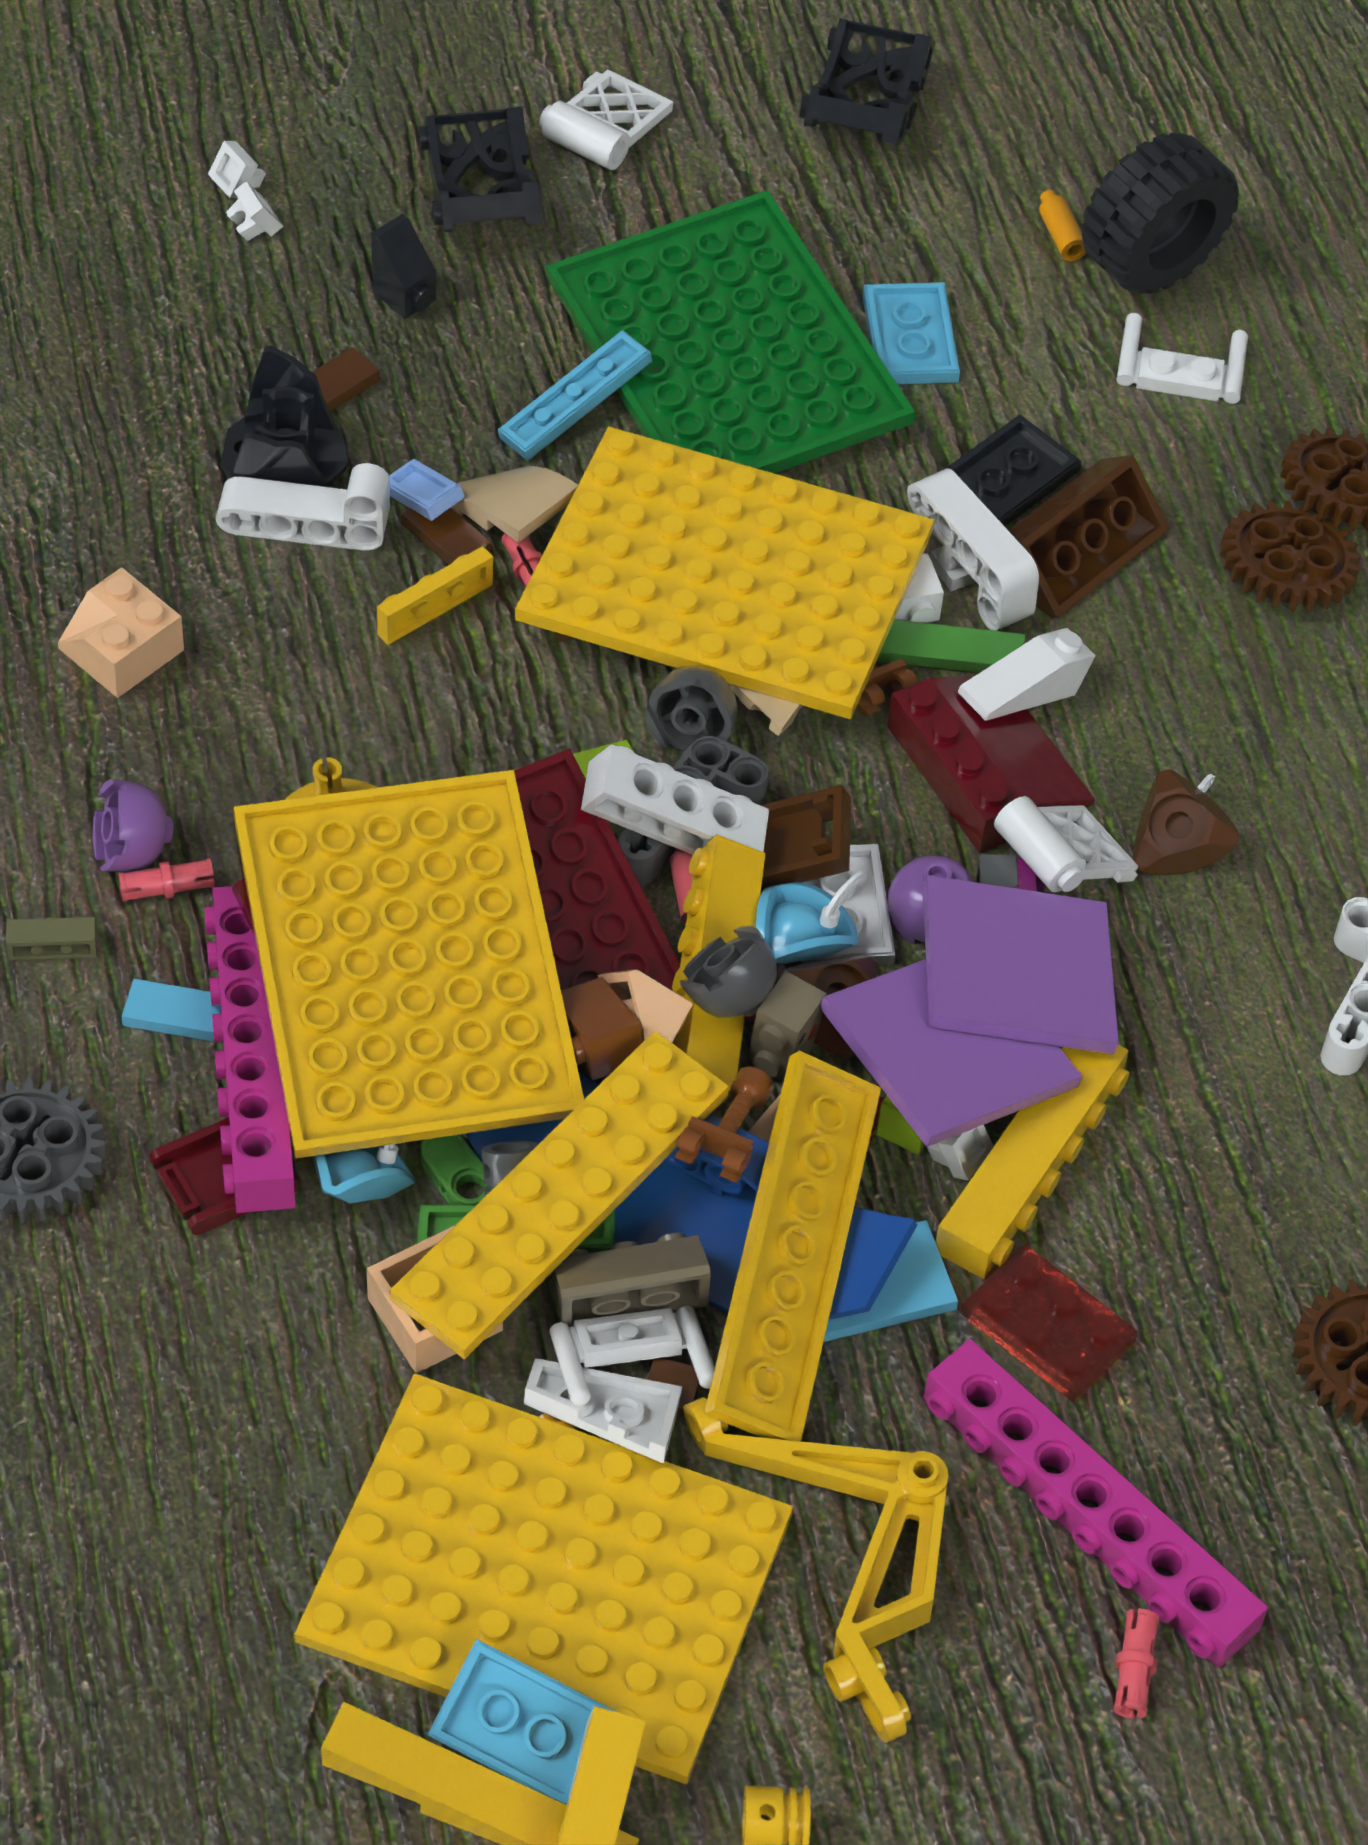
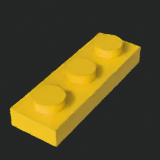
(434, 595)

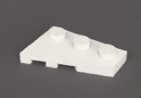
(620, 1408)

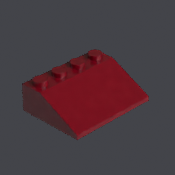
(978, 762)

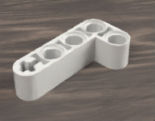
(309, 512)
(982, 547)
(1352, 1015)

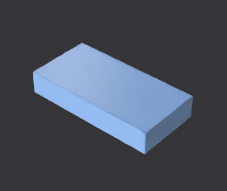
(424, 489)

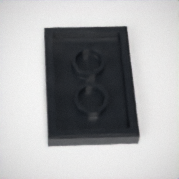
(1015, 468)

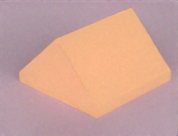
(650, 1002)

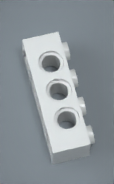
(667, 803)

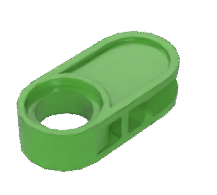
(449, 1164)

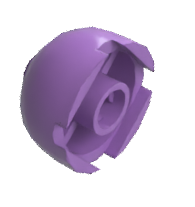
(130, 827)
(906, 893)

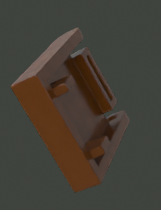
(797, 839)

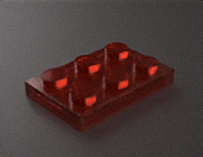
(1049, 1323)

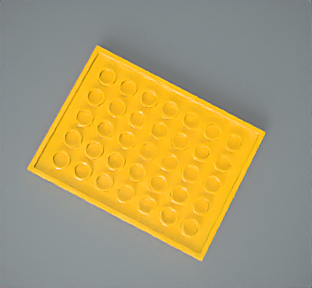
(726, 571)
(406, 963)
(553, 1552)

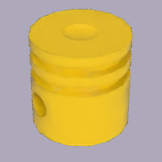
(787, 1815)

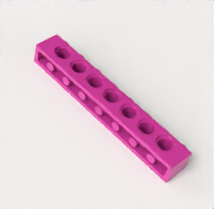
(254, 1092)
(1122, 1508)

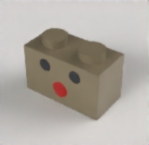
(785, 1025)

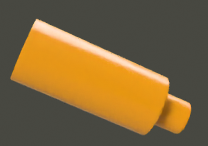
(1062, 225)

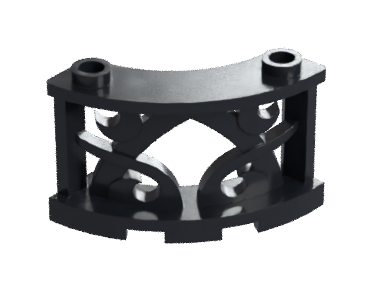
(883, 116)
(511, 198)

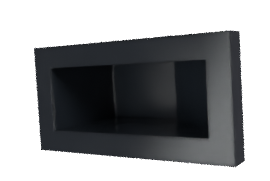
(402, 268)

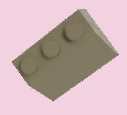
(633, 1278)

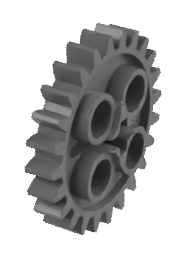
(30, 1151)

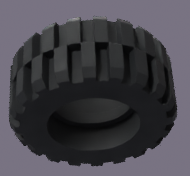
(1159, 213)

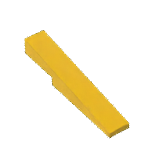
(601, 1778)
(443, 1782)

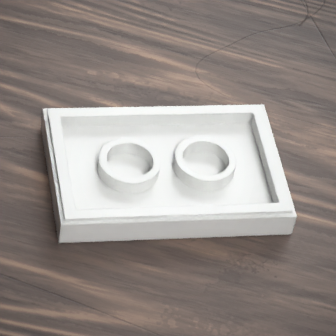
(865, 905)

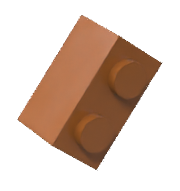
(600, 1027)

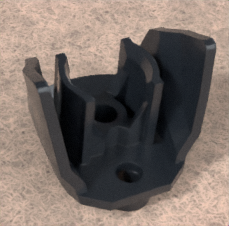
(285, 428)

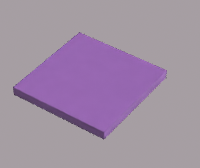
(1019, 965)
(940, 1076)

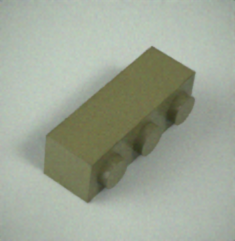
(51, 938)

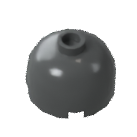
(690, 706)
(732, 975)

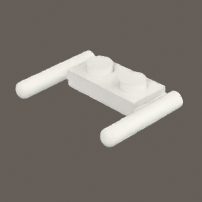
(1181, 372)
(629, 1339)

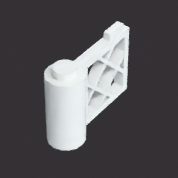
(594, 132)
(1059, 847)

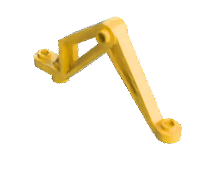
(910, 1489)

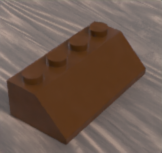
(1089, 531)

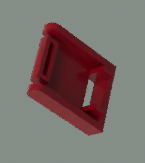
(195, 1180)

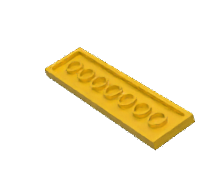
(557, 1195)
(793, 1250)

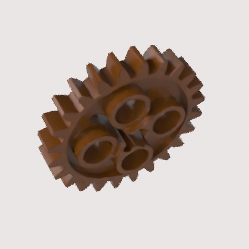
(1329, 475)
(1289, 556)
(1340, 1319)

